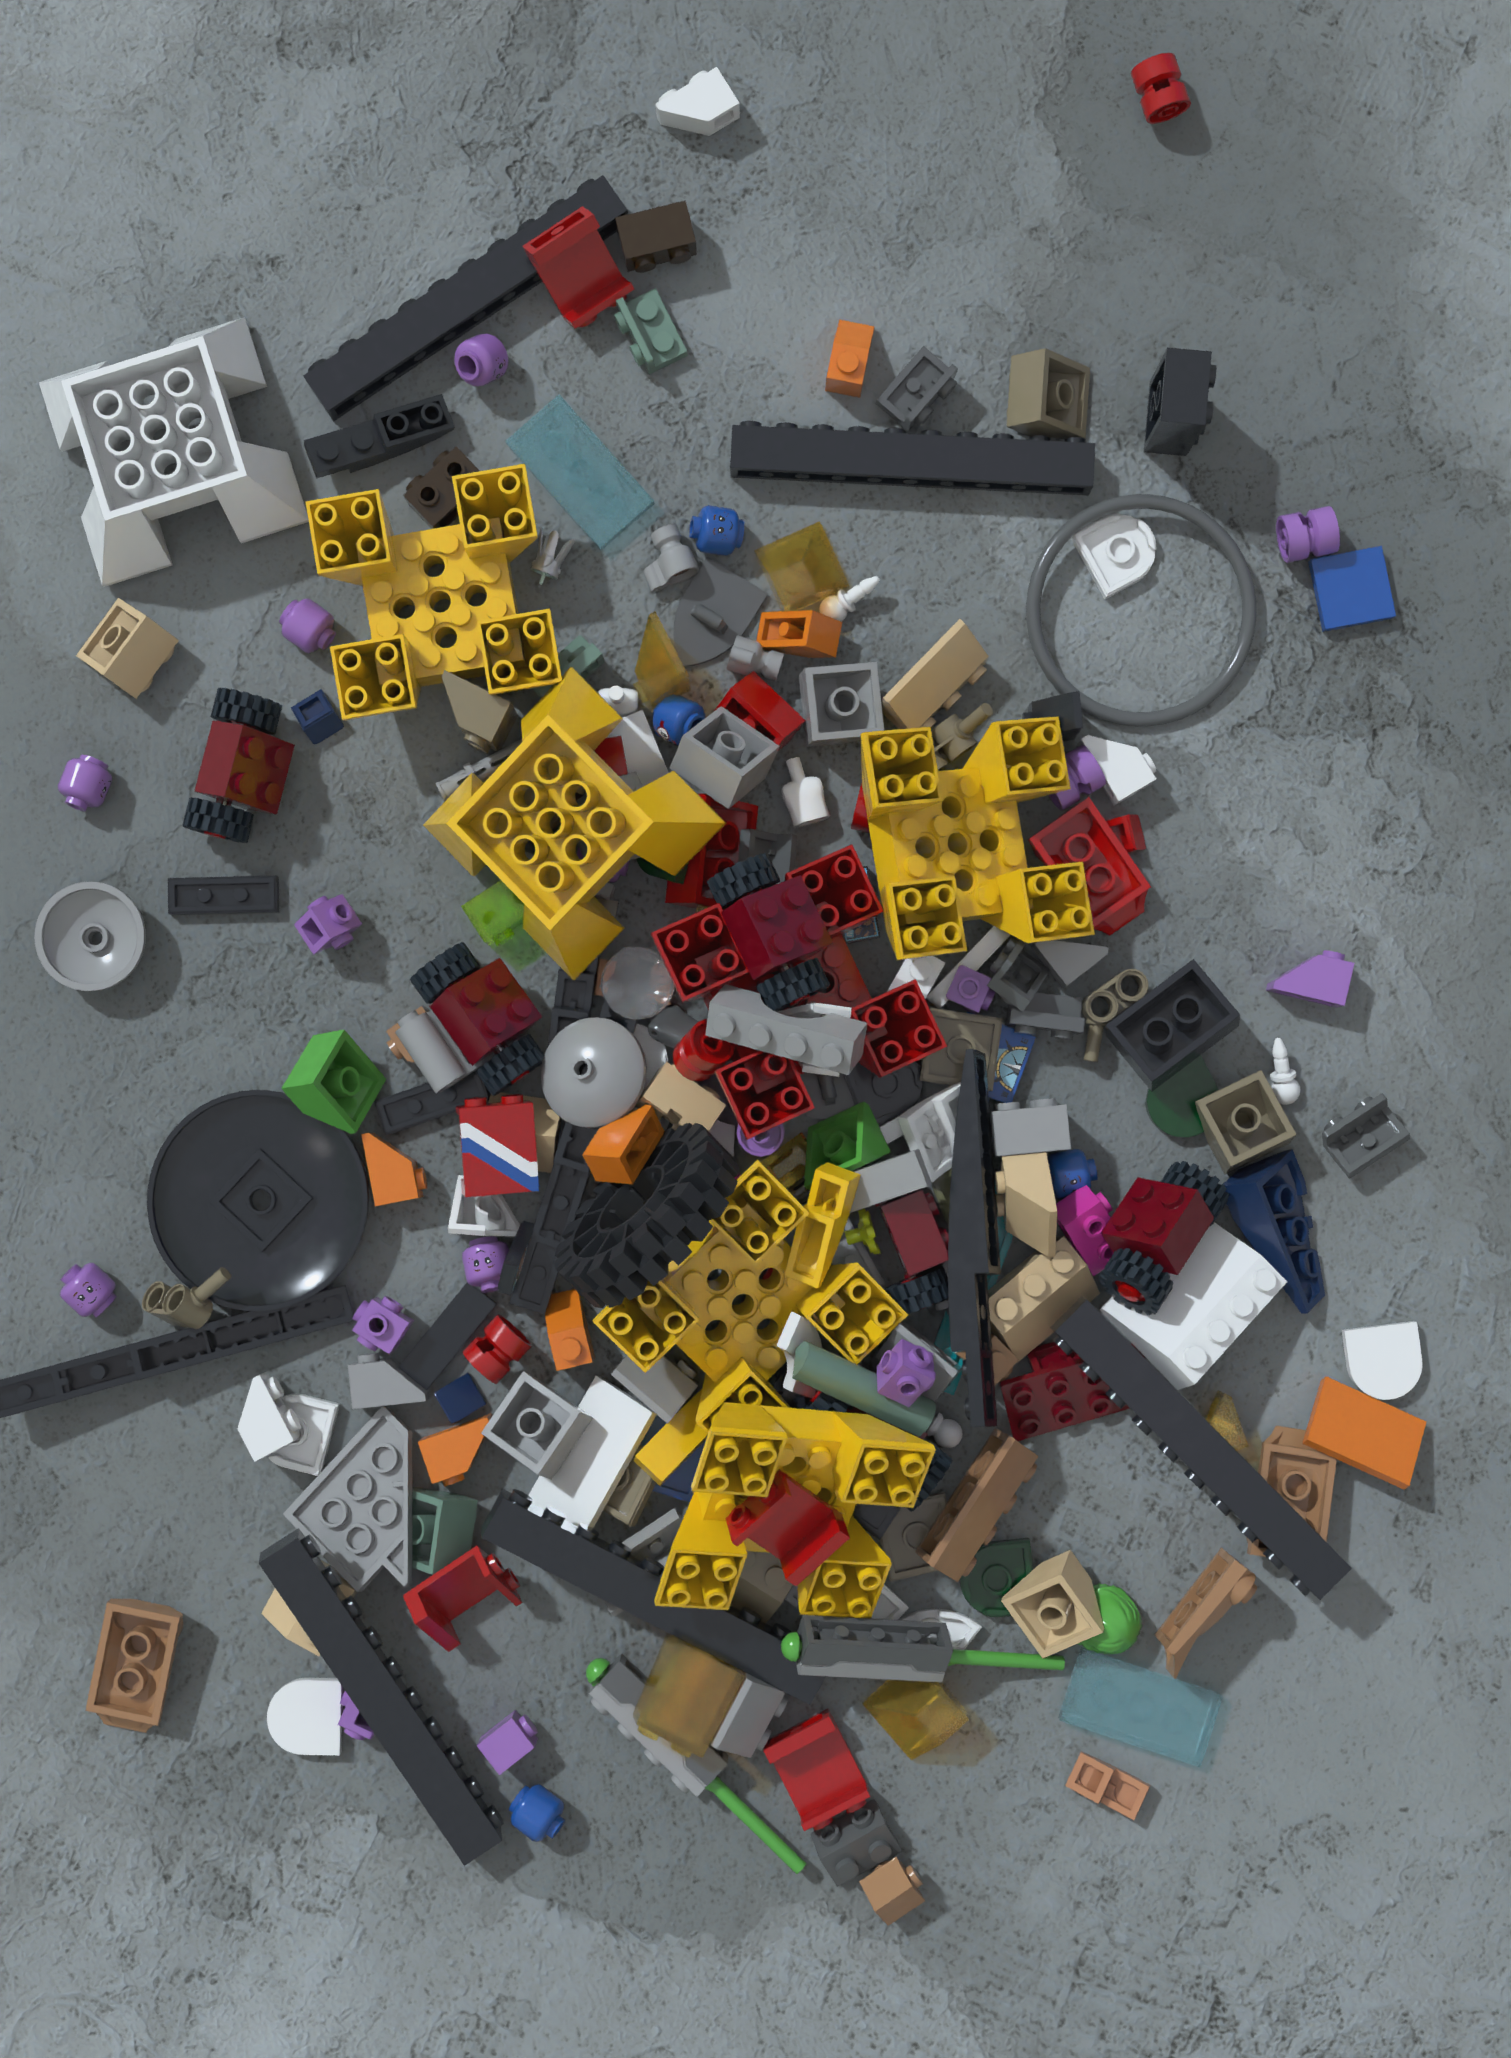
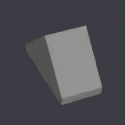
(1068, 959)

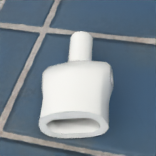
(622, 700)
(804, 796)

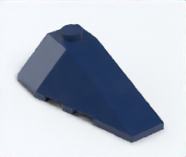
(1271, 1215)

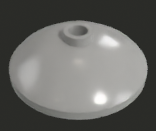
(67, 929)
(613, 1075)

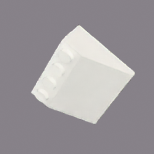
(1206, 1309)

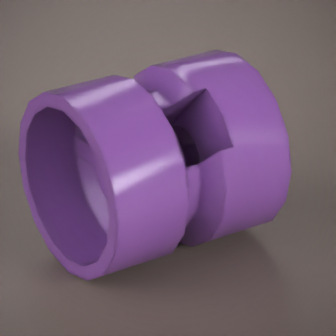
(1306, 534)
(1084, 777)
(763, 1143)

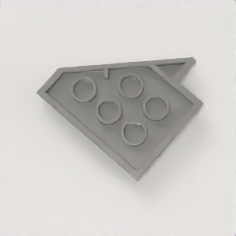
(364, 1504)

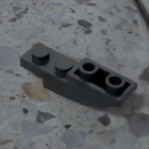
(379, 439)

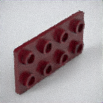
(1054, 1394)

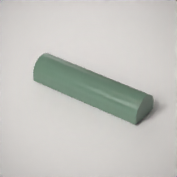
(858, 1388)

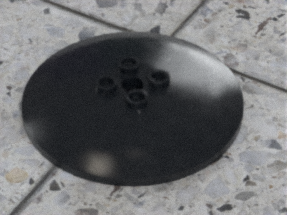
(205, 1208)

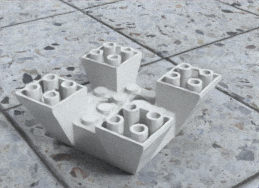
(190, 380)

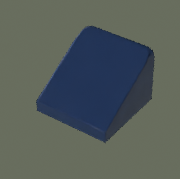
(317, 717)
(460, 1398)

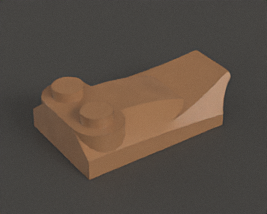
(1299, 1476)
(1206, 1602)
(134, 1663)

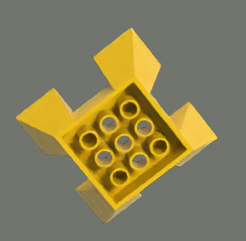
(359, 547)
(556, 757)
(967, 838)
(736, 1355)
(831, 1454)

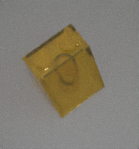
(686, 1696)

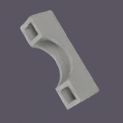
(823, 1041)

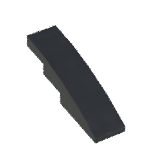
(572, 999)

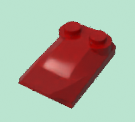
(1112, 878)

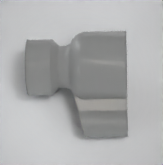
(675, 561)
(749, 656)

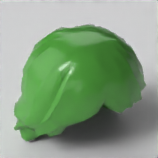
(1119, 1618)

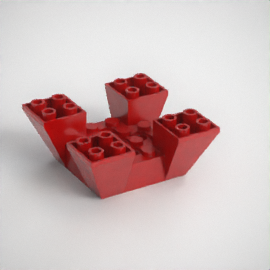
(768, 1087)

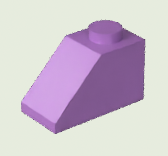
(1318, 980)

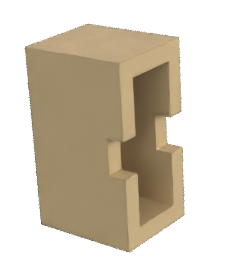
(681, 1099)

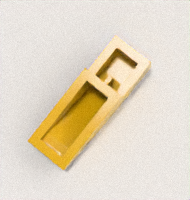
(822, 1229)
(672, 1443)

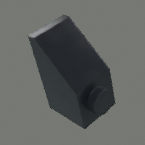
(1065, 706)

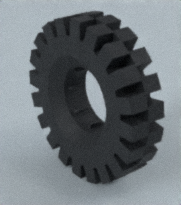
(643, 1226)

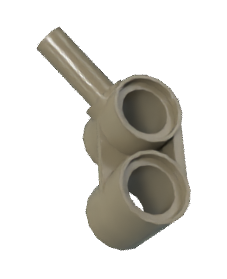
(955, 736)
(1116, 1001)
(183, 1305)

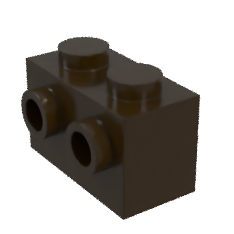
(656, 237)
(434, 494)

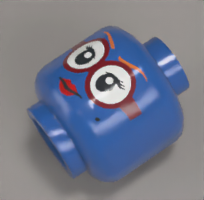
(675, 717)

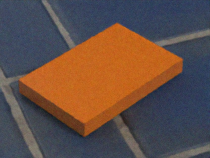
(1364, 1432)

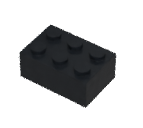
(1179, 401)
(1172, 1025)

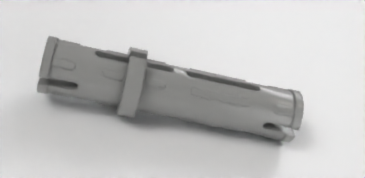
(450, 784)

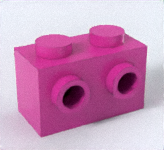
(1082, 1219)

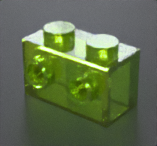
(495, 913)

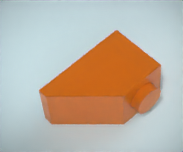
(849, 358)
(799, 633)
(624, 1146)
(391, 1172)
(568, 1330)
(453, 1450)

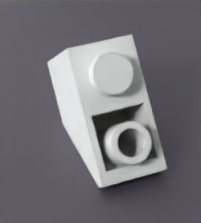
(699, 106)
(265, 1419)

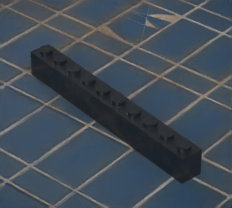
(449, 307)
(912, 459)
(1201, 1448)
(632, 1585)
(381, 1695)

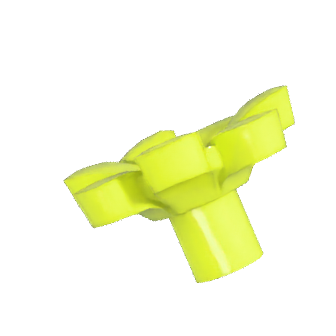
(864, 1233)

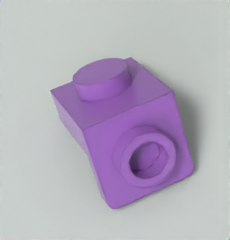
(970, 990)
(354, 1724)

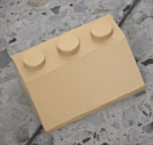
(936, 679)
(1037, 1295)

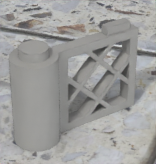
(435, 1050)

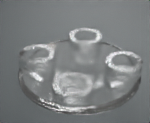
(636, 983)

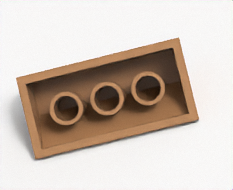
(977, 1504)

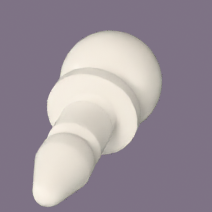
(839, 605)
(1284, 1085)
(946, 1432)

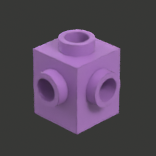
(328, 924)
(395, 1324)
(905, 1372)

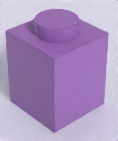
(508, 1741)

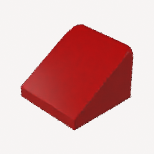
(612, 753)
(1129, 832)

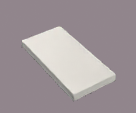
(599, 1456)

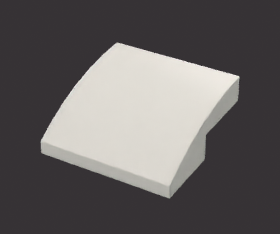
(640, 748)
(932, 1129)

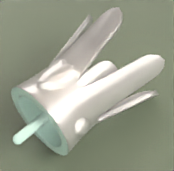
(545, 562)

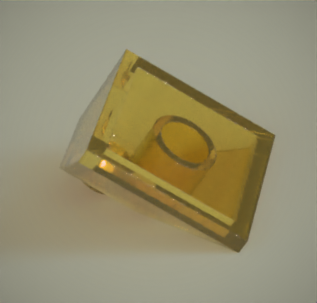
(801, 568)
(659, 666)
(916, 1714)

